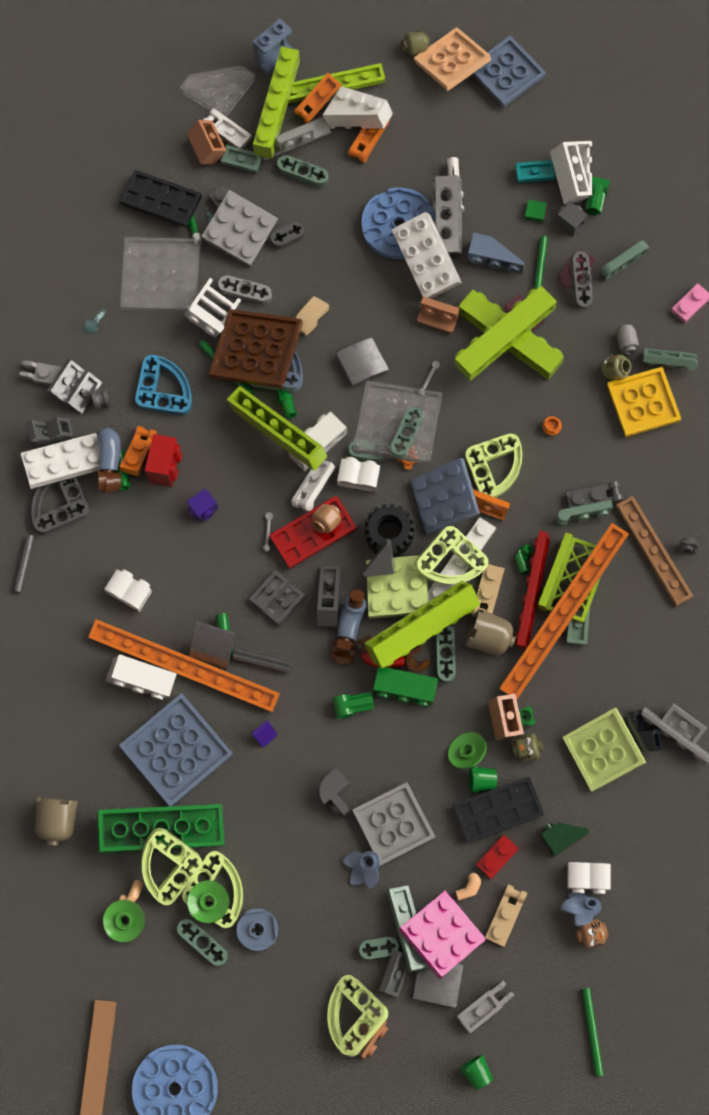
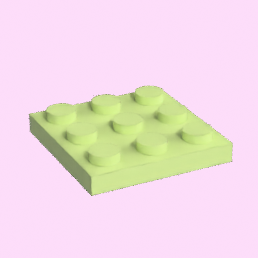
(398, 592)
(604, 749)

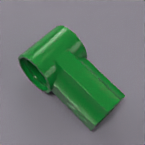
(599, 192)
(347, 705)

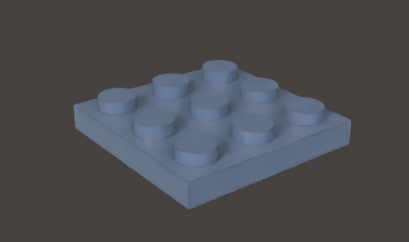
(509, 72)
(445, 496)

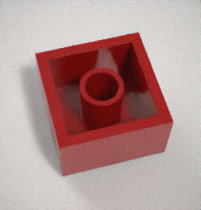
(163, 460)

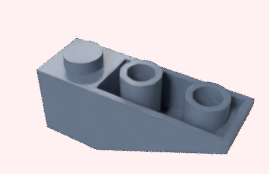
(490, 252)

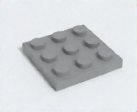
(239, 228)
(393, 823)

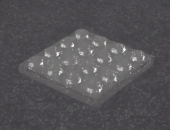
(160, 273)
(382, 414)

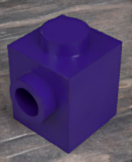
(202, 506)

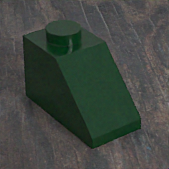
(561, 836)

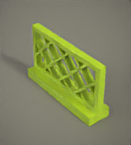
(557, 573)

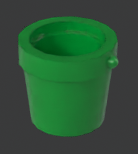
(481, 779)
(477, 1072)

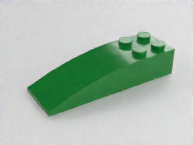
(130, 827)

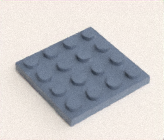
(176, 750)

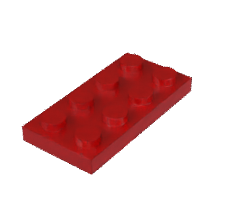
(301, 541)

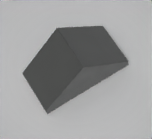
(382, 562)

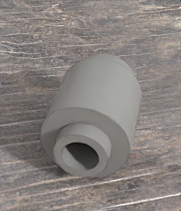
(627, 339)

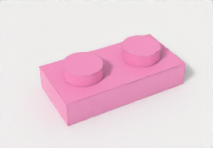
(691, 303)

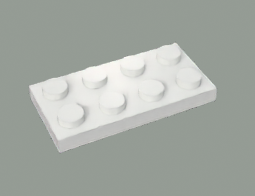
(62, 460)

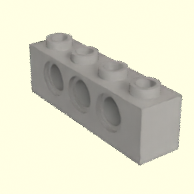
(441, 186)

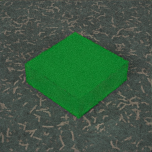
(535, 210)

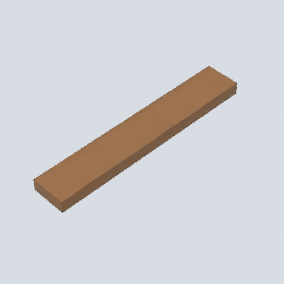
(654, 551)
(98, 1058)

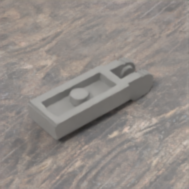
(43, 373)
(483, 1008)

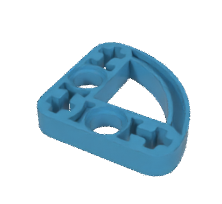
(150, 391)

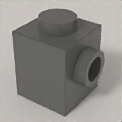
(571, 218)

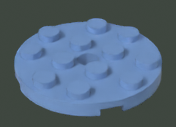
(384, 210)
(178, 1065)

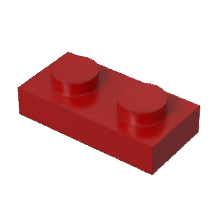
(497, 857)

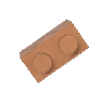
(206, 142)
(505, 717)

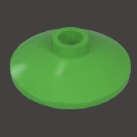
(462, 746)
(202, 892)
(113, 920)

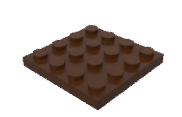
(256, 348)

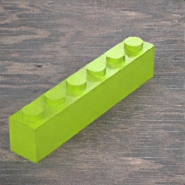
(276, 102)
(504, 333)
(529, 349)
(277, 428)
(422, 624)

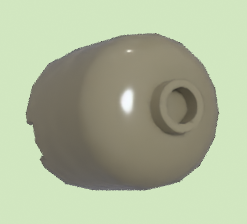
(490, 634)
(55, 819)

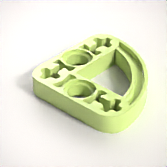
(484, 456)
(453, 545)
(181, 860)
(237, 885)
(368, 1017)

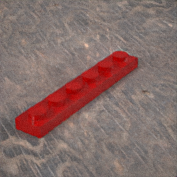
(534, 583)

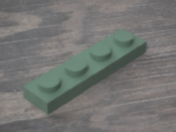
(403, 911)

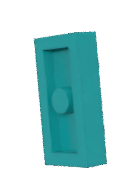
(535, 171)

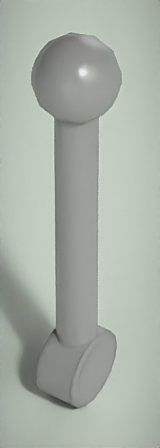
(435, 365)
(269, 516)

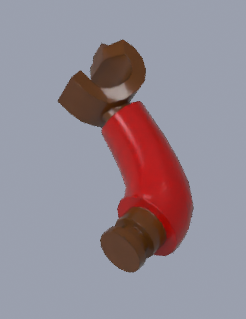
(407, 660)

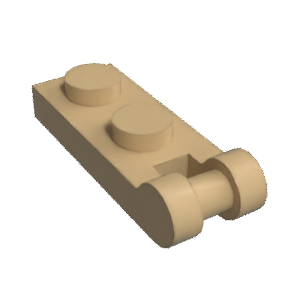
(489, 587)
(505, 916)

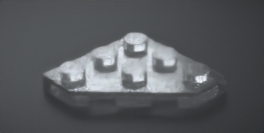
(218, 88)

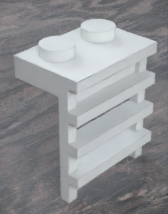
(204, 319)

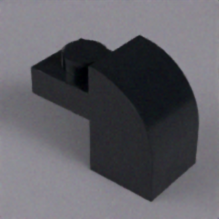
(646, 740)

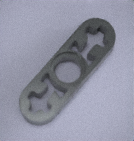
(575, 285)

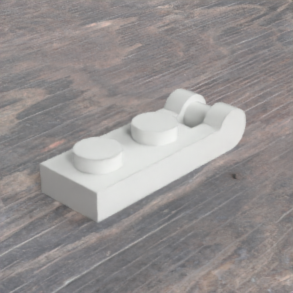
(229, 130)
(312, 486)

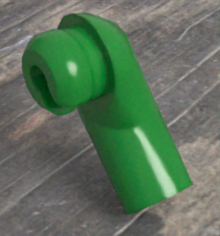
(522, 556)

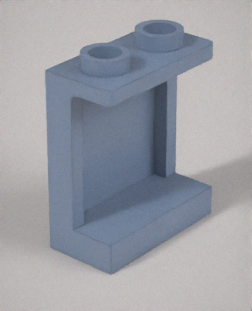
(268, 45)

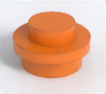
(551, 425)

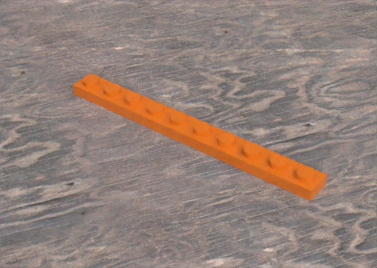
(564, 611)
(184, 665)

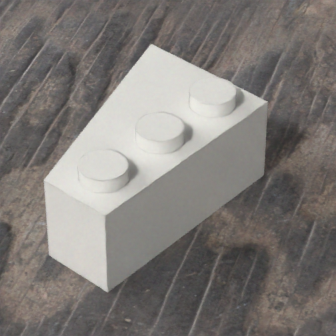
(357, 109)
(572, 170)
(140, 677)

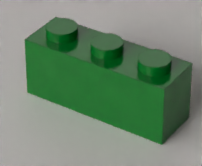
(405, 686)

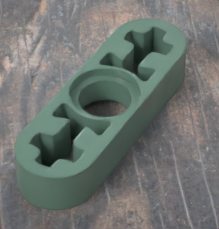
(293, 162)
(624, 260)
(405, 424)
(451, 667)
(194, 928)

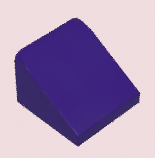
(264, 733)

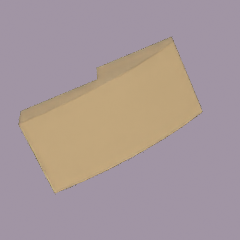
(311, 313)

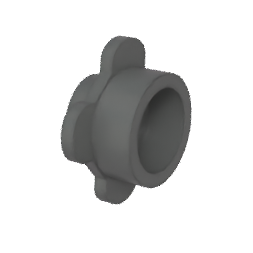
(687, 546)

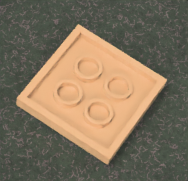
(452, 59)

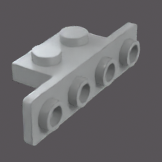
(301, 136)
(681, 727)

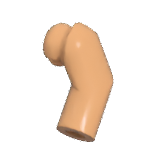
(471, 889)
(134, 891)

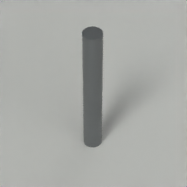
(23, 564)

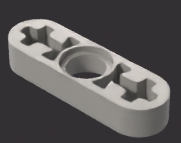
(230, 291)

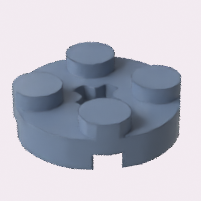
(247, 923)

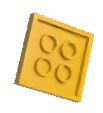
(643, 402)

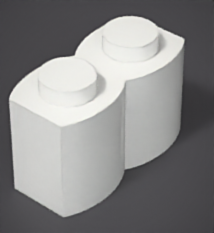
(358, 474)
(128, 590)
(588, 877)

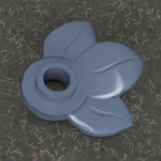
(362, 870)
(579, 906)

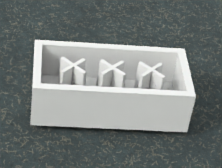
(426, 256)

